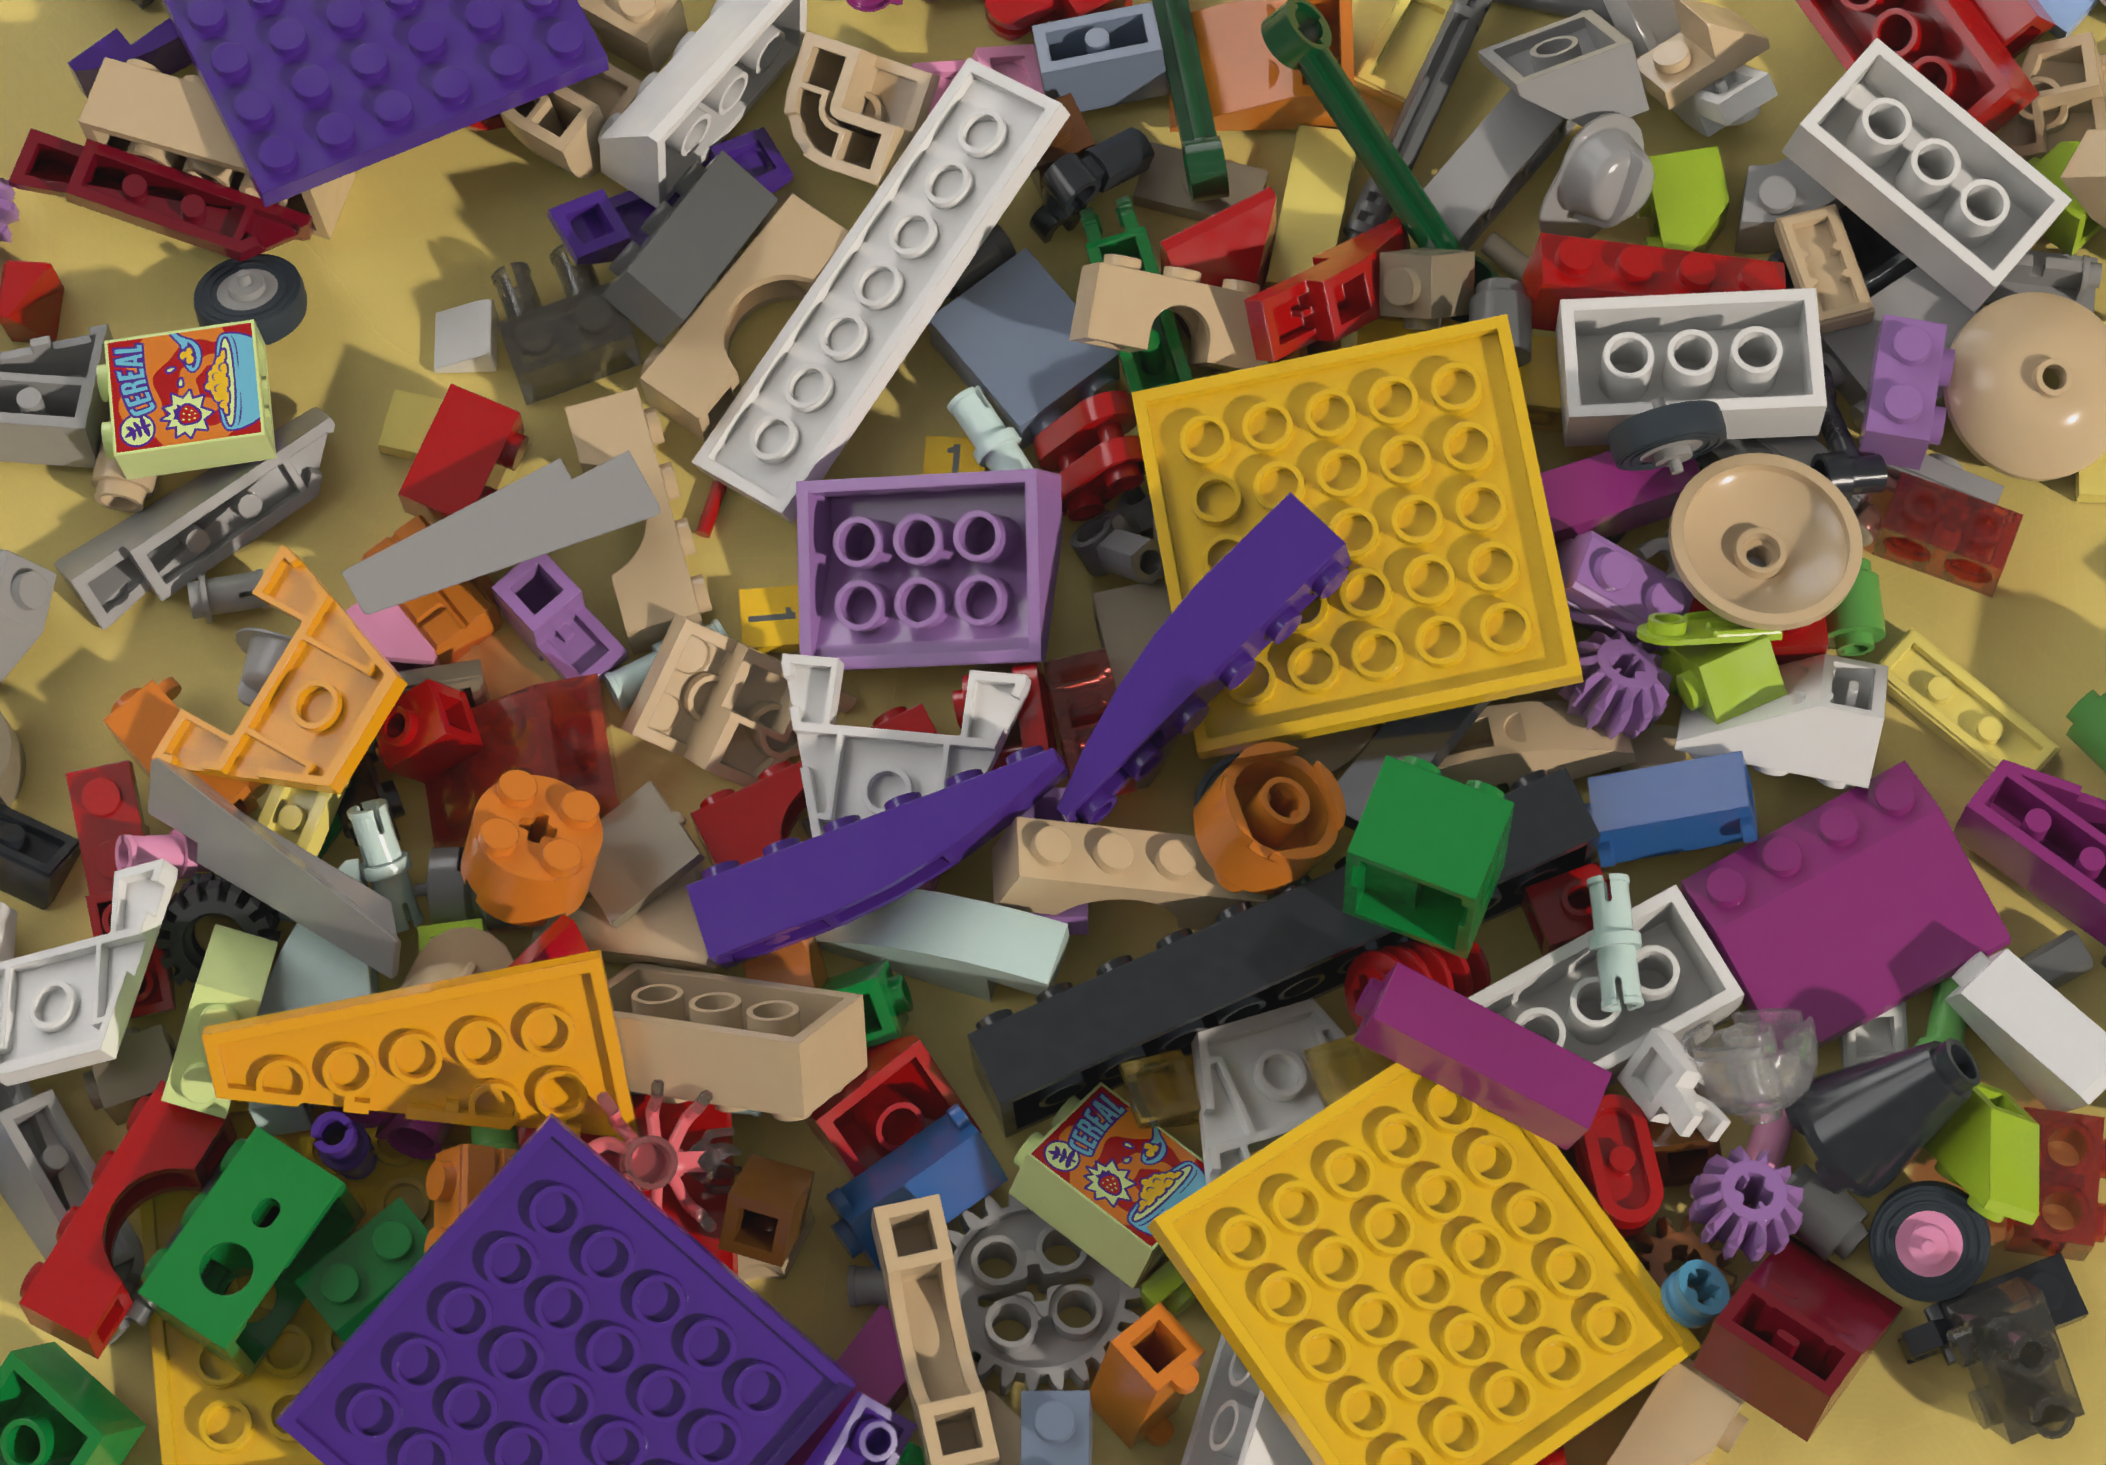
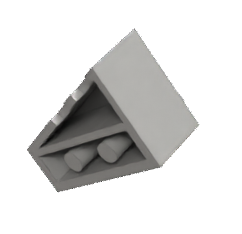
(53, 401)

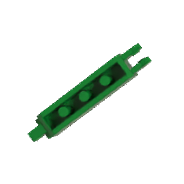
(1165, 357)

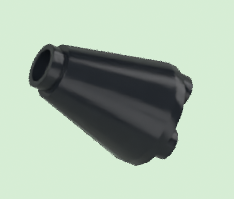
(1882, 1113)

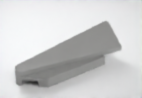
(197, 523)
(505, 529)
(276, 868)

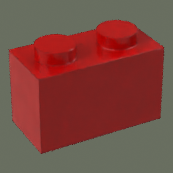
(463, 455)

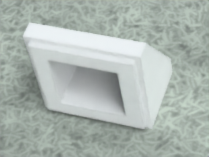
(466, 338)
(1876, 1037)

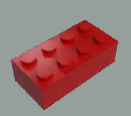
(1937, 38)

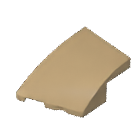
(2071, 96)
(717, 704)
(658, 933)

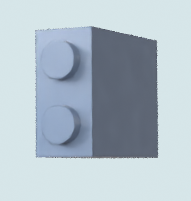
(1016, 346)

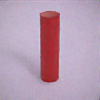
(711, 509)

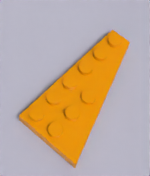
(446, 1051)

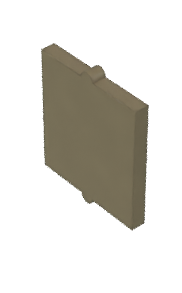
(640, 854)

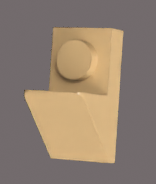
(1706, 49)

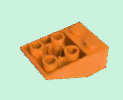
(1247, 82)

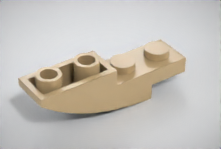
(1531, 737)

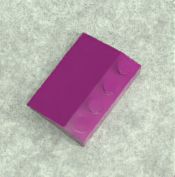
(1848, 907)

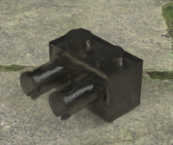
(566, 340)
(2014, 1362)

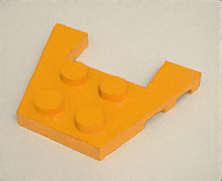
(315, 705)

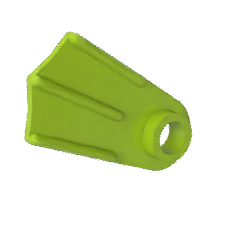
(1697, 629)

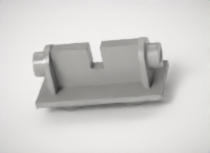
(2055, 274)

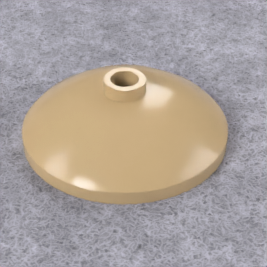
(2000, 394)
(1770, 512)

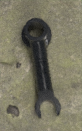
(1844, 464)

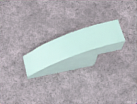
(956, 943)
(307, 975)

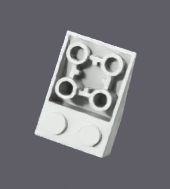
(1818, 730)

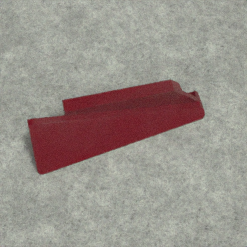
(156, 197)

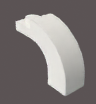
(1722, 104)

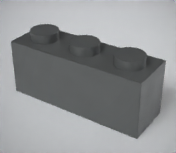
(687, 245)

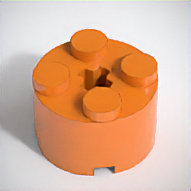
(1268, 819)
(532, 848)

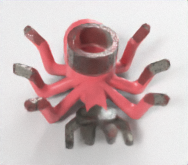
(655, 1162)

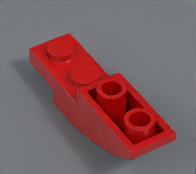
(1326, 299)
(103, 808)

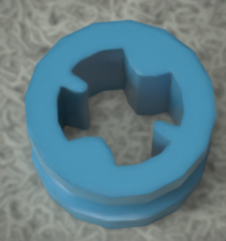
(1682, 1301)

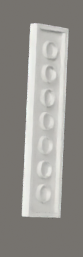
(881, 287)

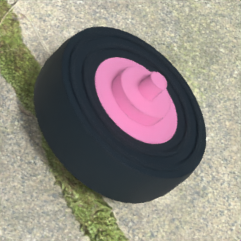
(1929, 1241)

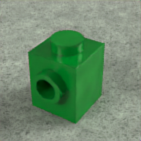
(884, 999)

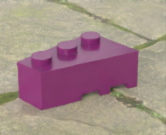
(2043, 839)

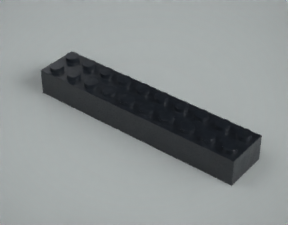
(1235, 969)

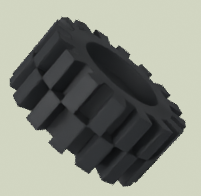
(203, 899)

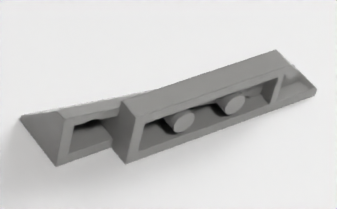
(49, 1172)

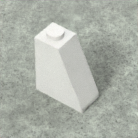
(2032, 1029)

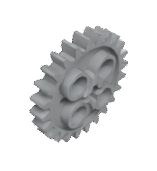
(1050, 1348)

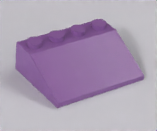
(928, 568)

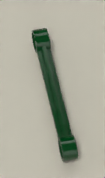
(1301, 41)
(1201, 146)

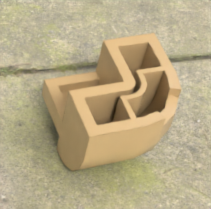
(855, 107)
(568, 121)

